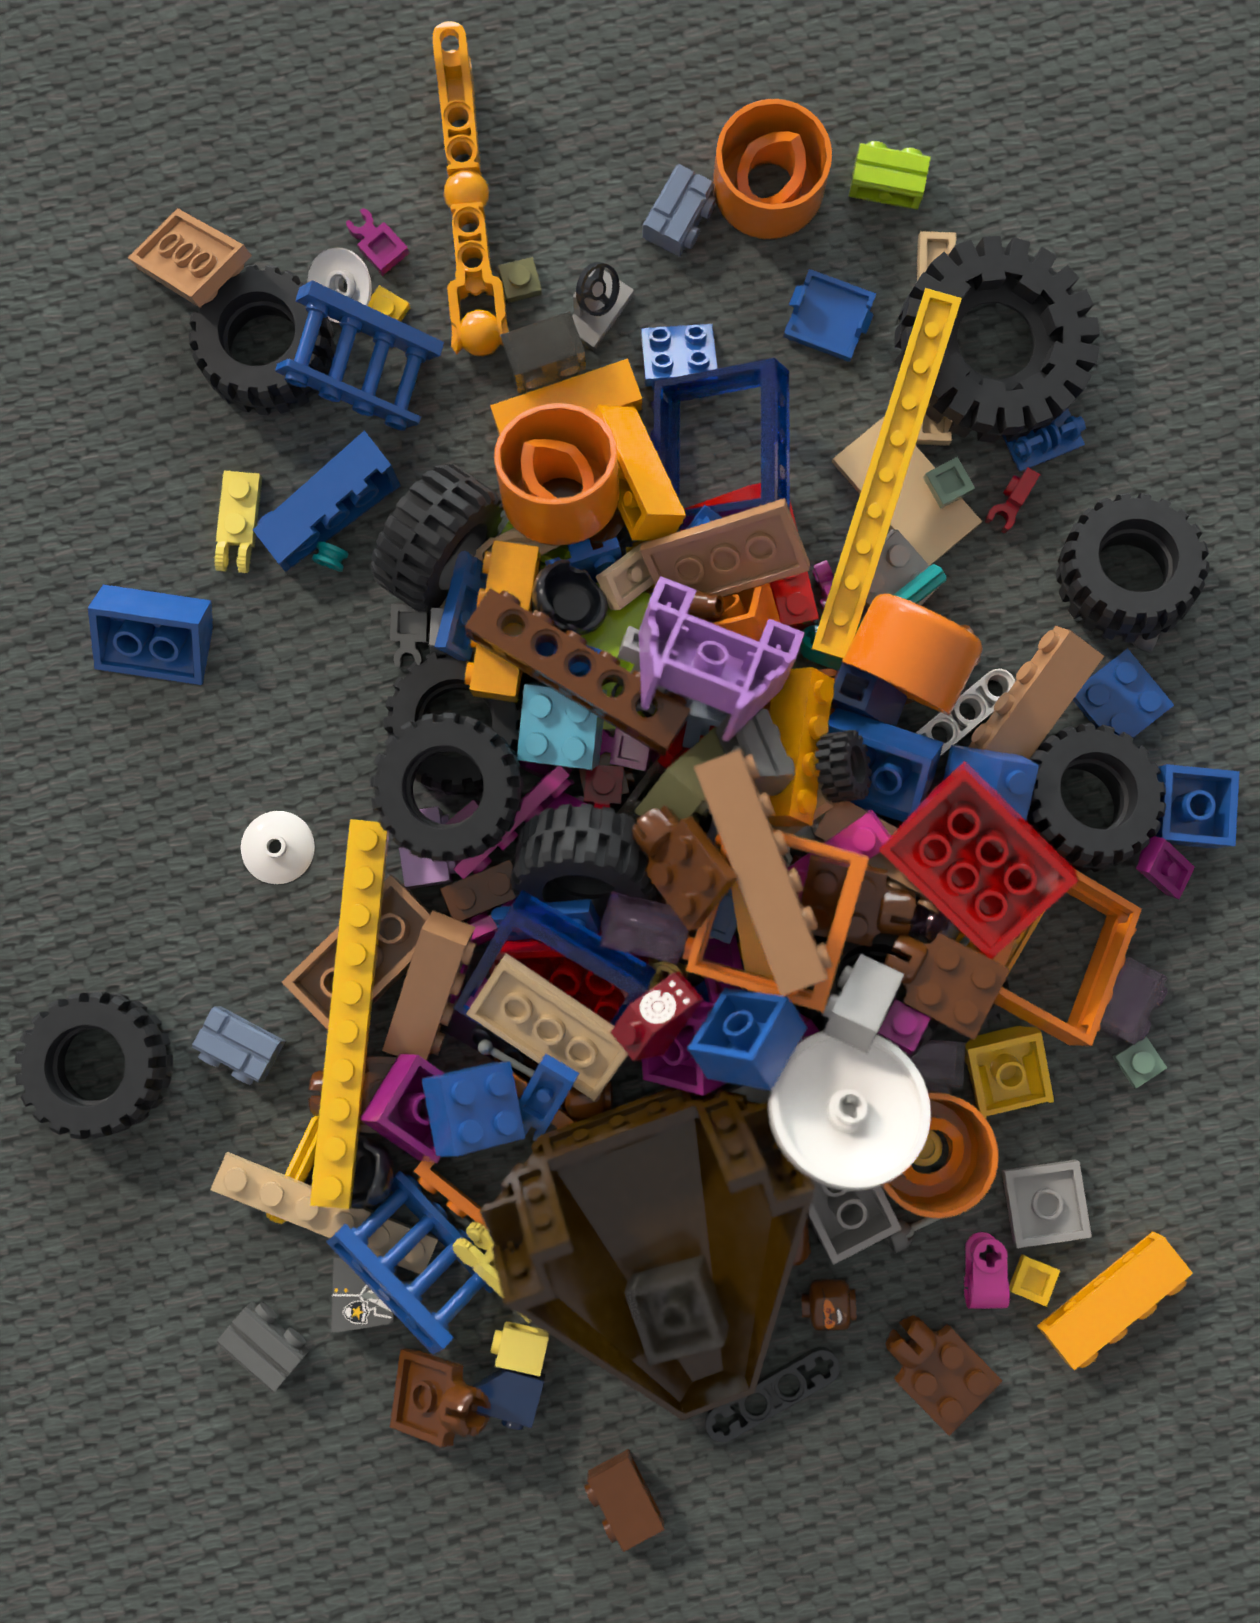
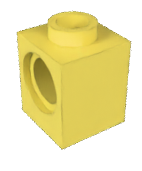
(520, 1348)

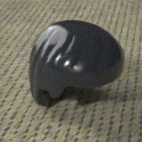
(569, 598)
(372, 1173)

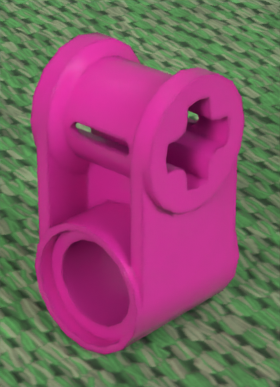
(985, 1278)

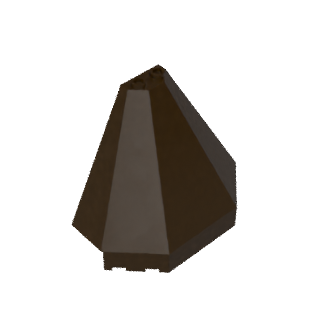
(644, 1192)

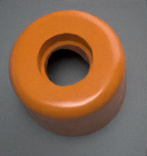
(779, 135)
(550, 445)
(915, 651)
(967, 1170)

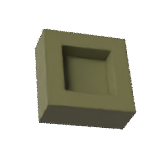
(520, 279)

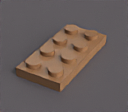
(190, 257)
(730, 552)

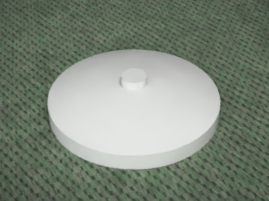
(849, 1113)

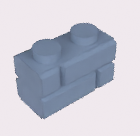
(679, 210)
(238, 1045)

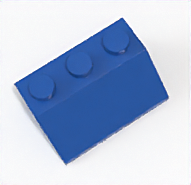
(150, 634)
(900, 764)
(1006, 773)

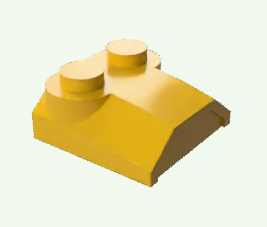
(1008, 1070)

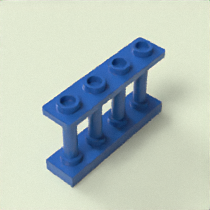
(386, 334)
(379, 1271)

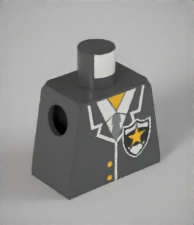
(354, 1302)

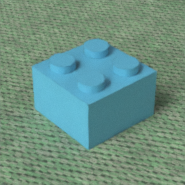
(557, 730)

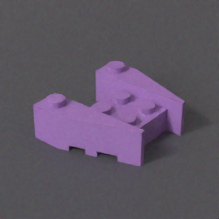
(710, 660)

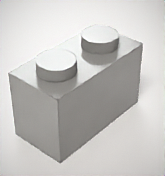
(862, 1003)

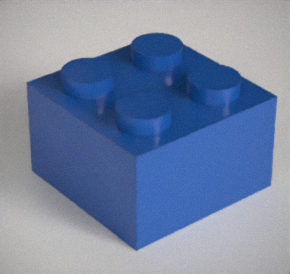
(1199, 806)
(747, 1038)
(473, 1108)

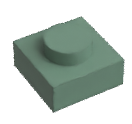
(949, 482)
(1139, 1062)

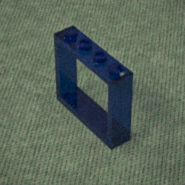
(775, 425)
(568, 939)

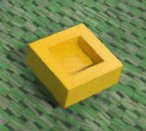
(388, 303)
(1034, 1280)

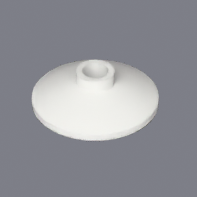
(335, 266)
(295, 850)

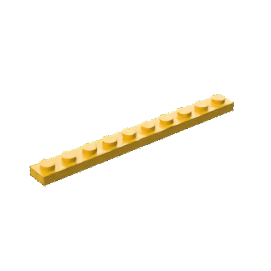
(886, 473)
(350, 1015)

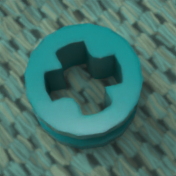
(330, 556)

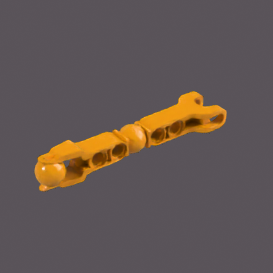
(466, 196)

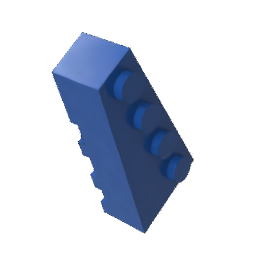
(328, 502)

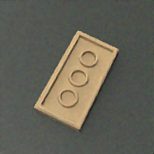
(917, 513)
(548, 1021)

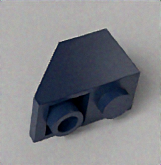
(867, 695)
(512, 1397)

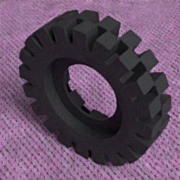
(1058, 327)

